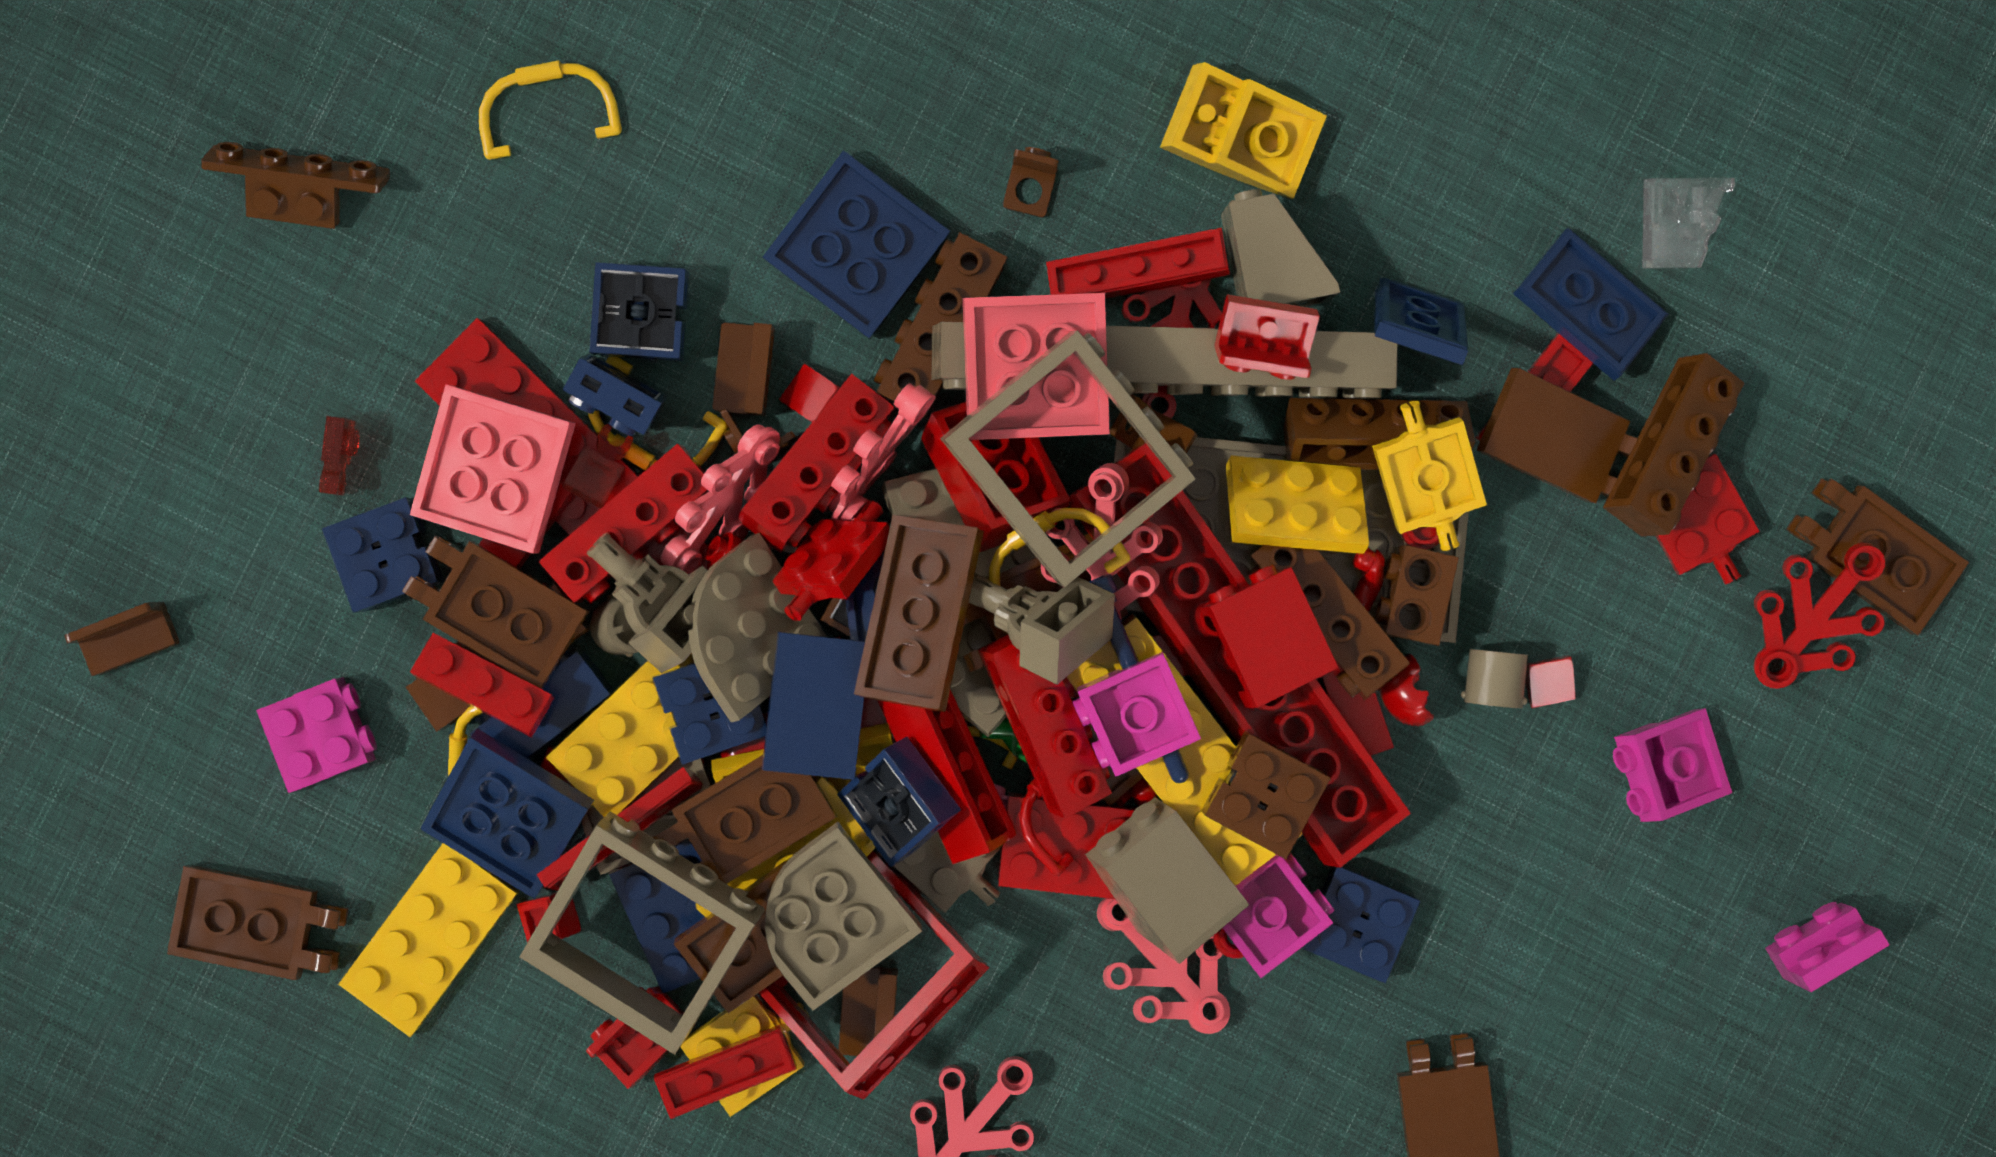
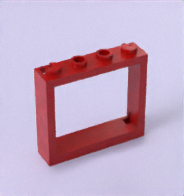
(910, 1024)

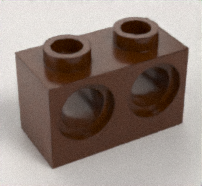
(1429, 598)

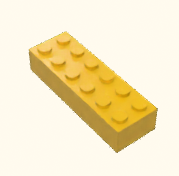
(1204, 760)

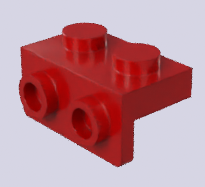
(1266, 337)
(625, 1049)

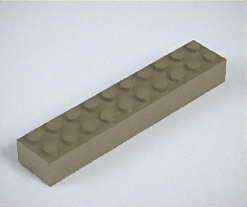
(1188, 362)

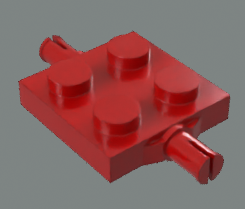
(1709, 524)
(832, 559)

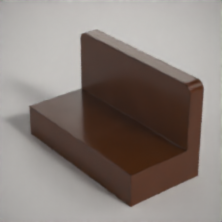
(744, 368)
(125, 637)
(867, 1008)

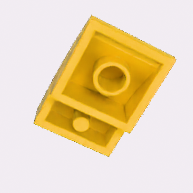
(1243, 130)

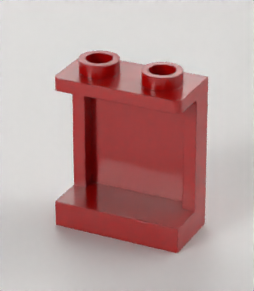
(1269, 635)

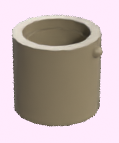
(611, 628)
(1496, 679)

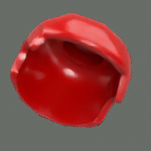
(1403, 699)

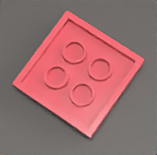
(1008, 336)
(492, 469)

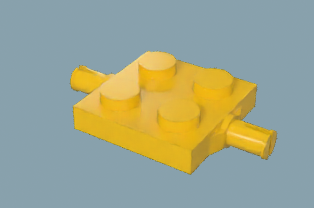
(1429, 475)
(731, 1027)

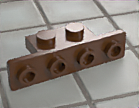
(294, 186)

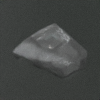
(1680, 219)

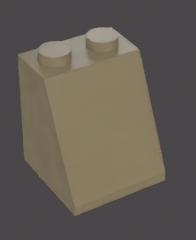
(1272, 255)
(1166, 880)

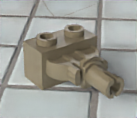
(654, 602)
(1050, 627)

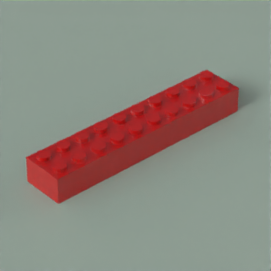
(1305, 723)

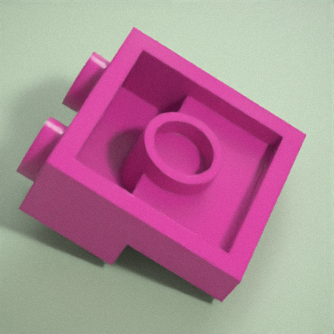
(1136, 714)
(317, 734)
(1671, 766)
(1279, 914)
(1824, 946)

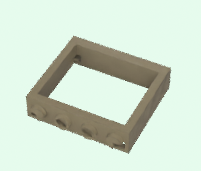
(1143, 421)
(606, 987)

